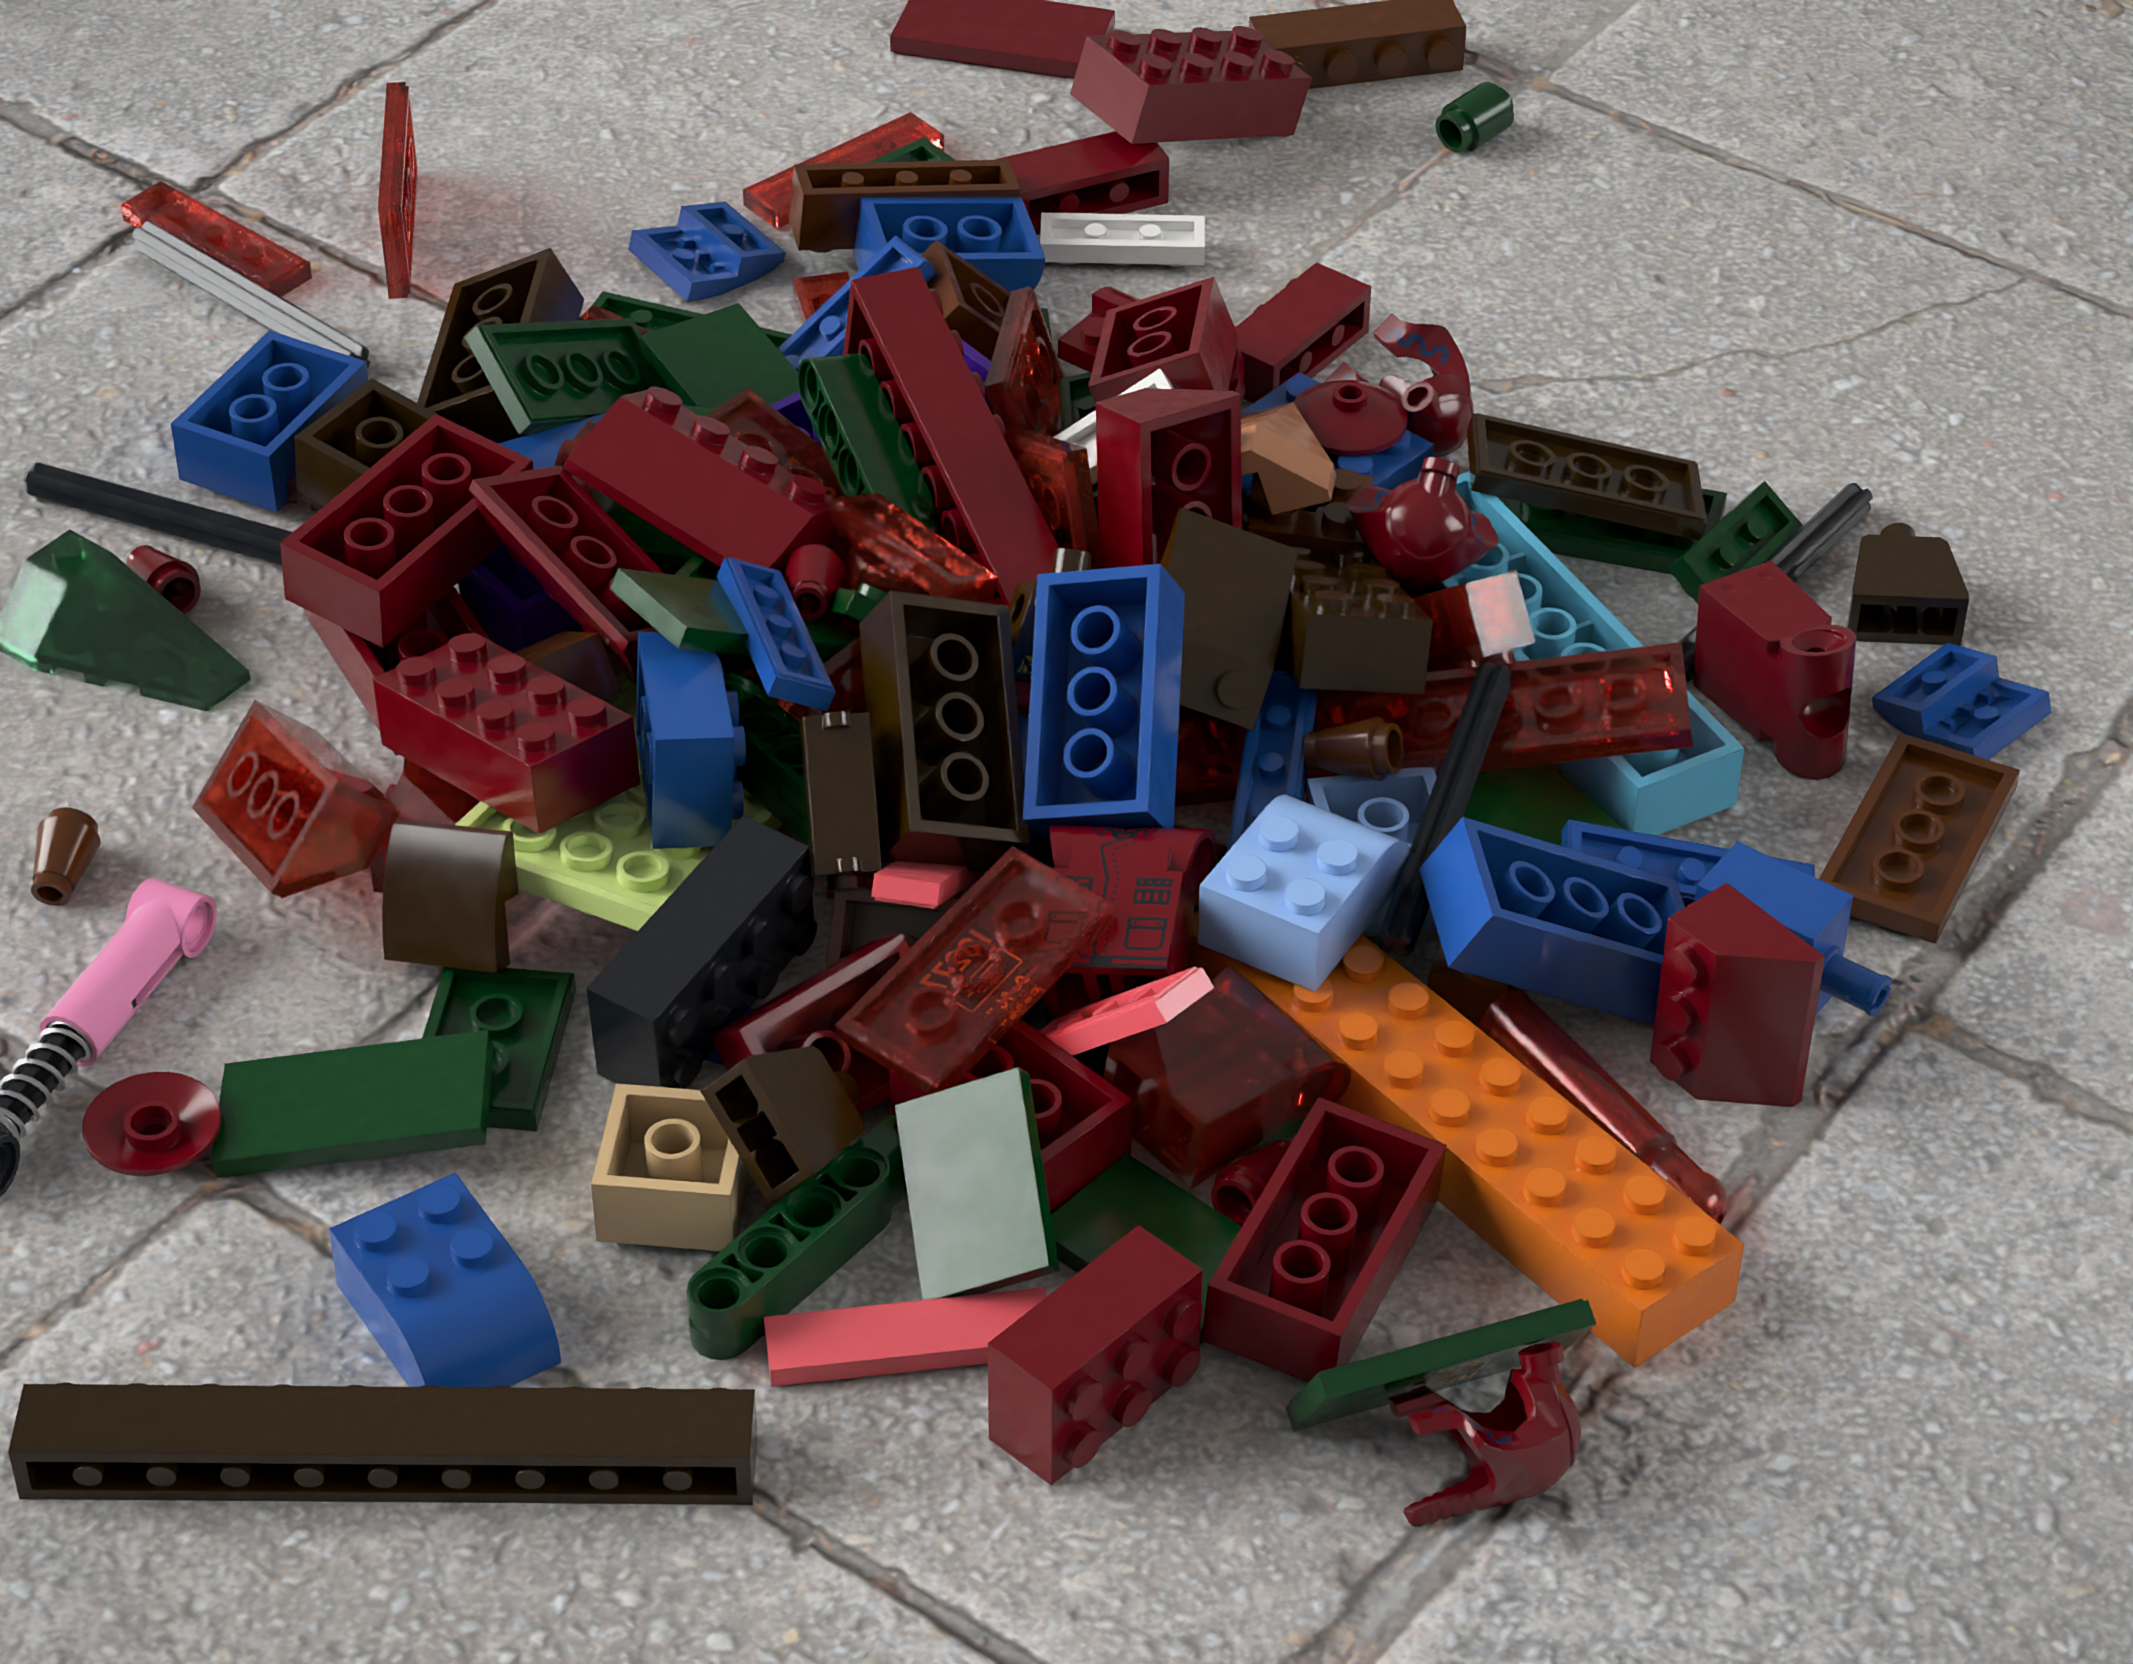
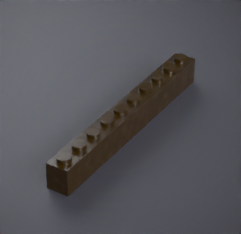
(385, 1444)

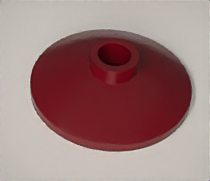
(1353, 417)
(151, 1123)

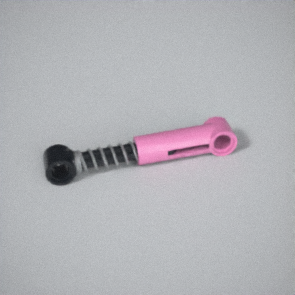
(158, 931)

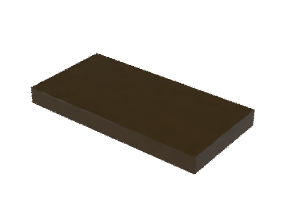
(1585, 476)

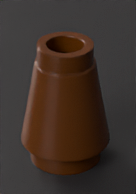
(1357, 749)
(62, 854)

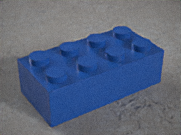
(1104, 699)
(1550, 918)

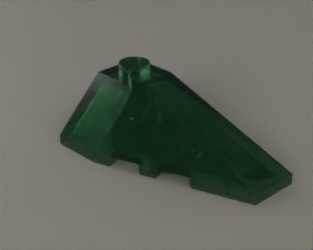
(98, 617)

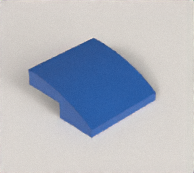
(706, 251)
(1962, 702)

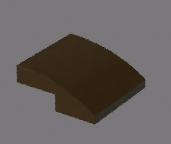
(448, 895)

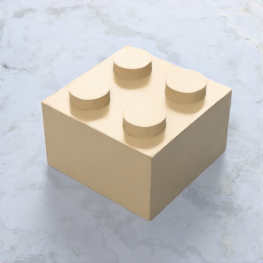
(666, 1172)

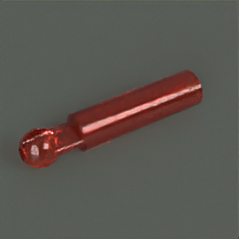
(1570, 1070)

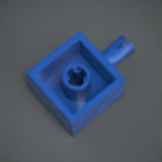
(1811, 911)

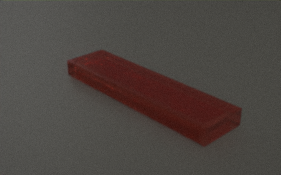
(772, 195)
(218, 237)

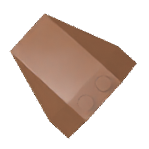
(1287, 458)

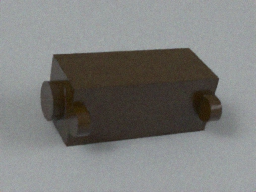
(840, 799)

